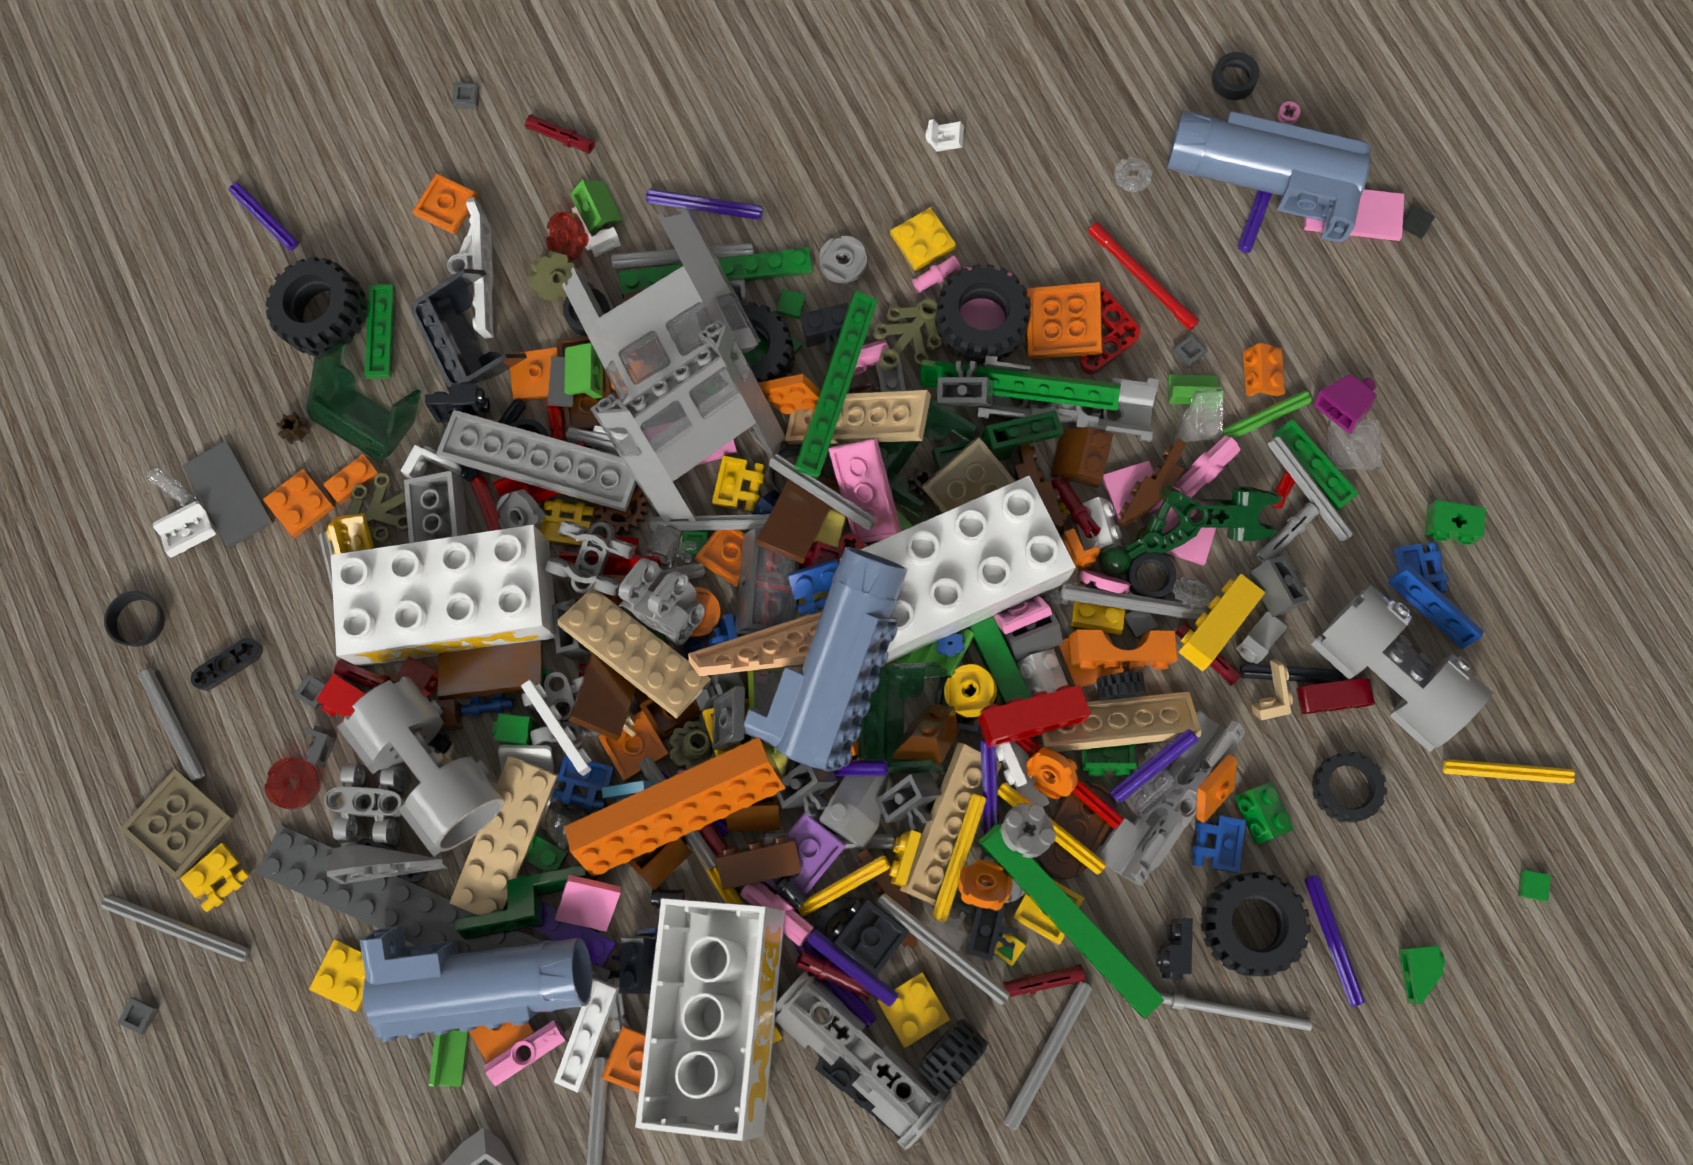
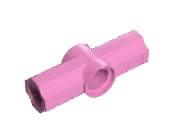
(1207, 466)
(794, 925)
(510, 1061)

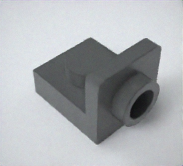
(320, 749)

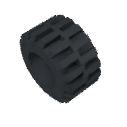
(952, 1056)

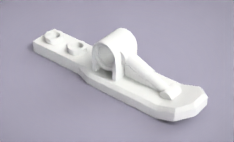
(477, 254)

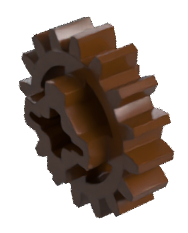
(613, 515)

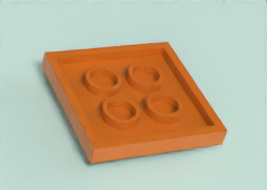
(1065, 321)

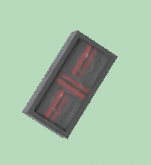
(764, 587)

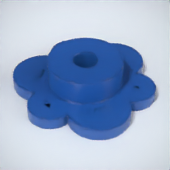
(951, 645)

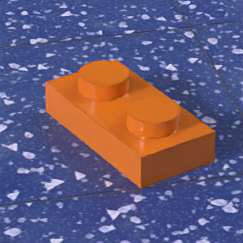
(356, 473)

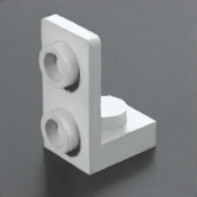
(603, 241)
(417, 459)

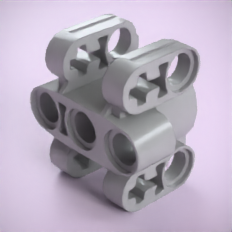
(582, 566)
(659, 604)
(565, 696)
(353, 778)

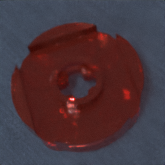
(566, 224)
(307, 785)

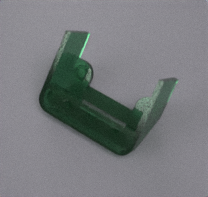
(350, 414)
(938, 426)
(884, 722)

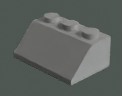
(435, 507)

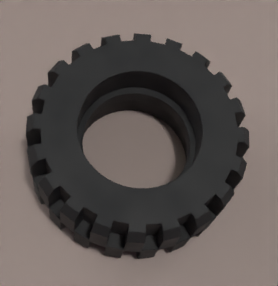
(990, 285)
(298, 287)
(776, 332)
(1289, 916)

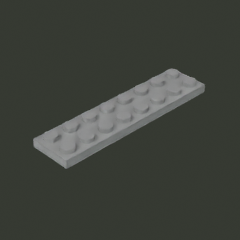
(537, 460)

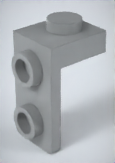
(1261, 638)

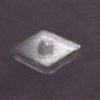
(1358, 449)

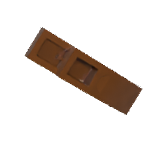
(1148, 492)
(1048, 494)
(884, 886)

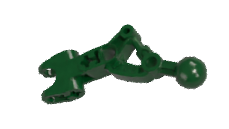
(1237, 515)

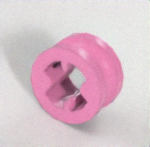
(1294, 107)

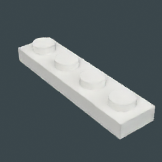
(563, 735)
(586, 1036)

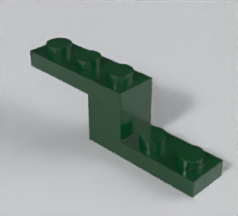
(1007, 435)
(523, 903)

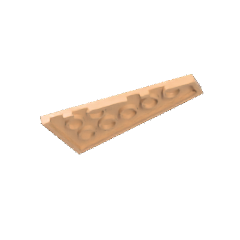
(768, 648)

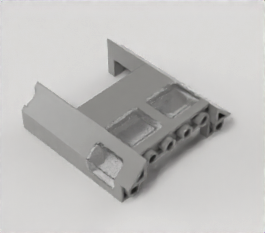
(662, 323)
(688, 419)

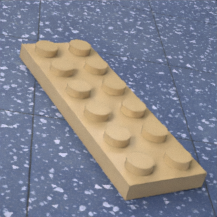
(873, 415)
(634, 652)
(1128, 722)
(947, 816)
(505, 841)

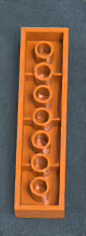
(674, 807)

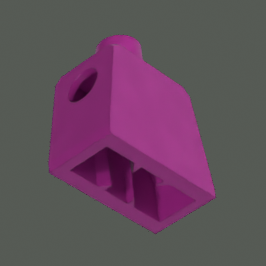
(1347, 401)

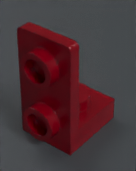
(821, 553)

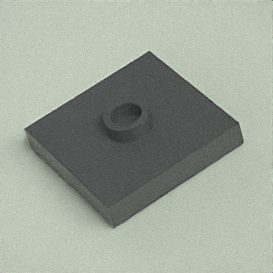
(728, 718)

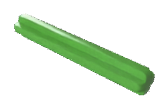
(1267, 415)

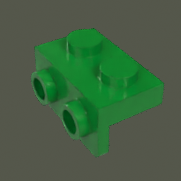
(1112, 758)
(1264, 813)

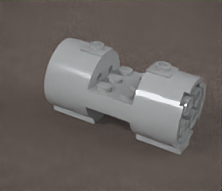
(1435, 698)
(395, 727)

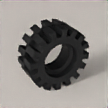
(1121, 685)

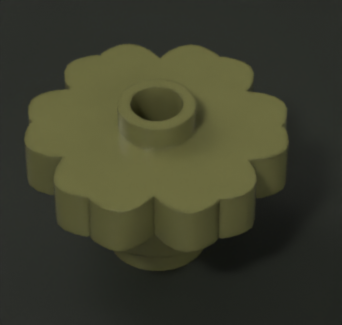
(550, 274)
(681, 743)

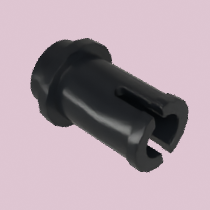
(440, 744)
(791, 891)
(665, 894)

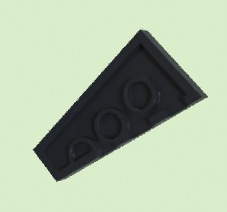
(844, 1075)

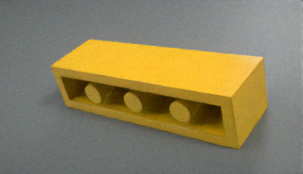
(1222, 621)

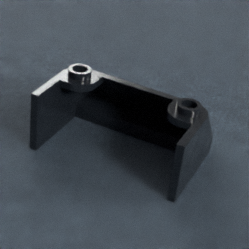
(449, 336)

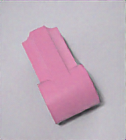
(869, 355)

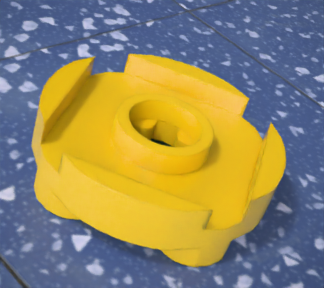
(959, 682)

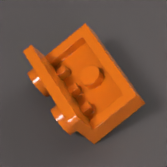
(1264, 370)
(1080, 558)

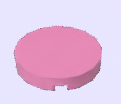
(1104, 581)

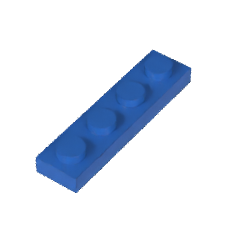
(1435, 606)

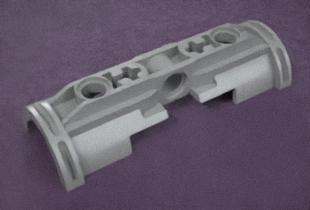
(1134, 406)
(1142, 846)
(905, 1117)

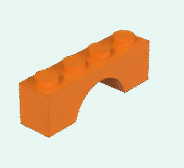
(1092, 649)

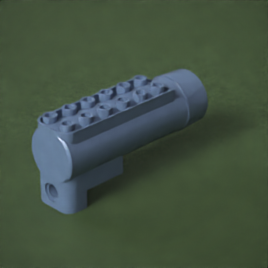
(1309, 169)
(824, 701)
(442, 990)

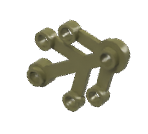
(910, 332)
(377, 510)

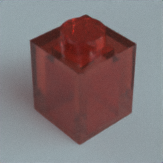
(423, 676)

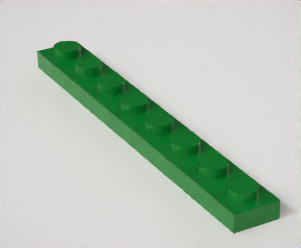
(751, 267)
(835, 385)
(1032, 385)

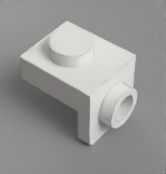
(944, 136)

